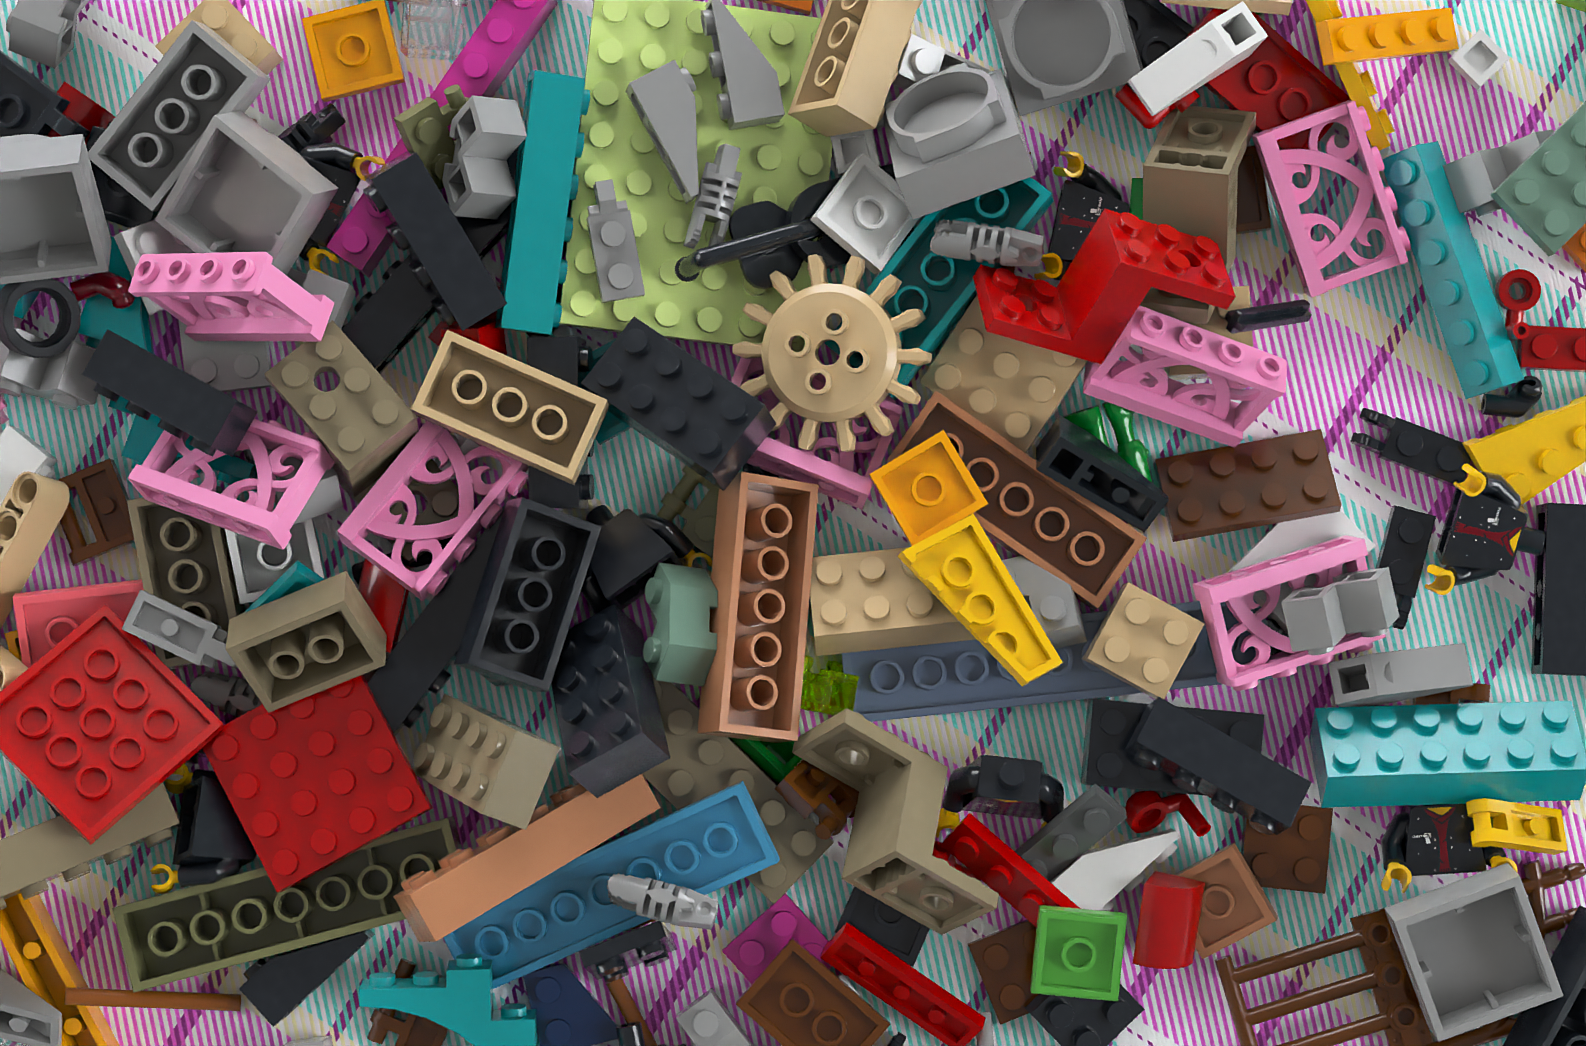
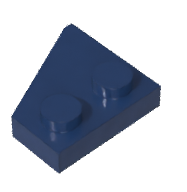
(566, 1009)

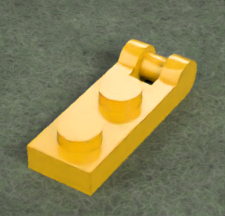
(1517, 826)

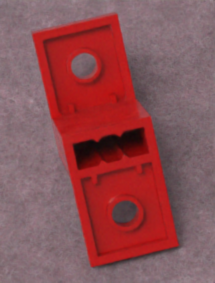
(1102, 286)

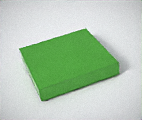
(1078, 953)

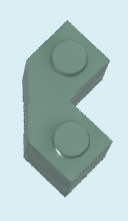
(681, 641)

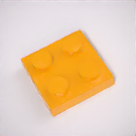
(353, 50)
(928, 488)

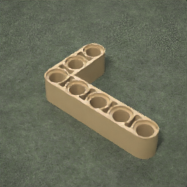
(26, 525)

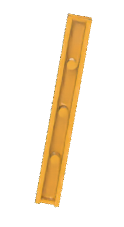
(50, 968)

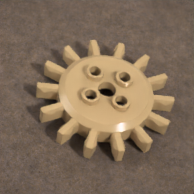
(864, 329)

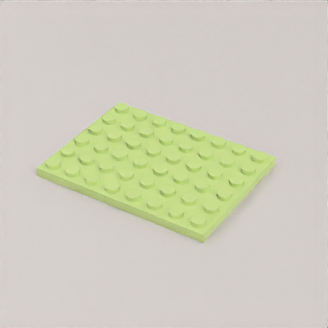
(774, 162)

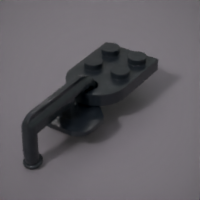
(773, 239)

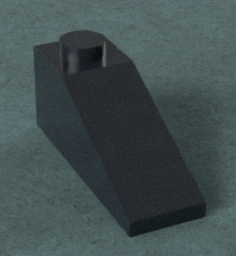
(1098, 474)
(291, 977)

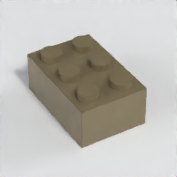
(306, 641)

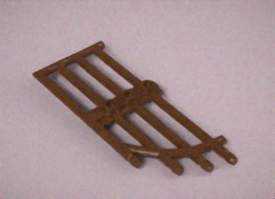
(1385, 975)

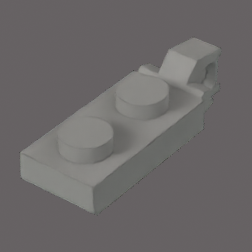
(613, 246)
(177, 631)

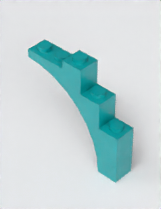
(134, 326)
(456, 1002)

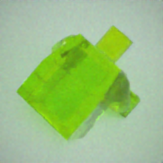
(829, 690)

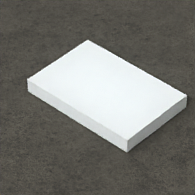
(1293, 536)

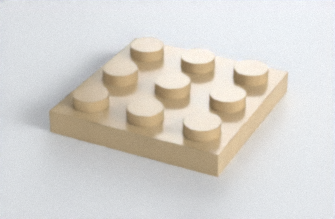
(1001, 379)

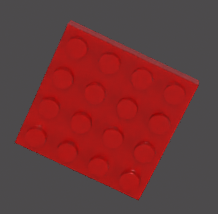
(100, 724)
(315, 779)

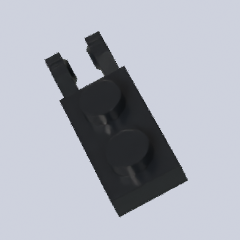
(1414, 447)
(1404, 553)

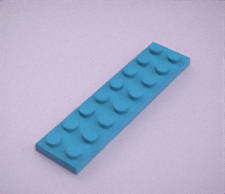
(571, 909)

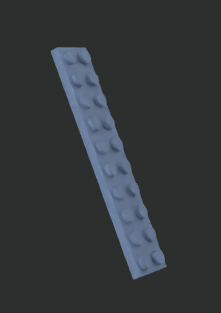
(968, 678)

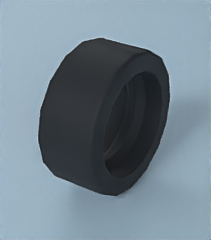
(66, 328)

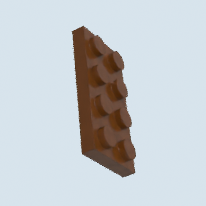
(1247, 485)

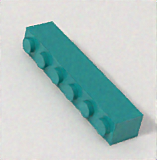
(539, 212)
(1452, 271)

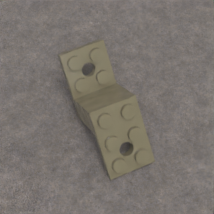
(1194, 189)
(358, 422)
(895, 822)

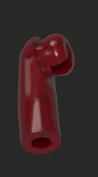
(104, 283)

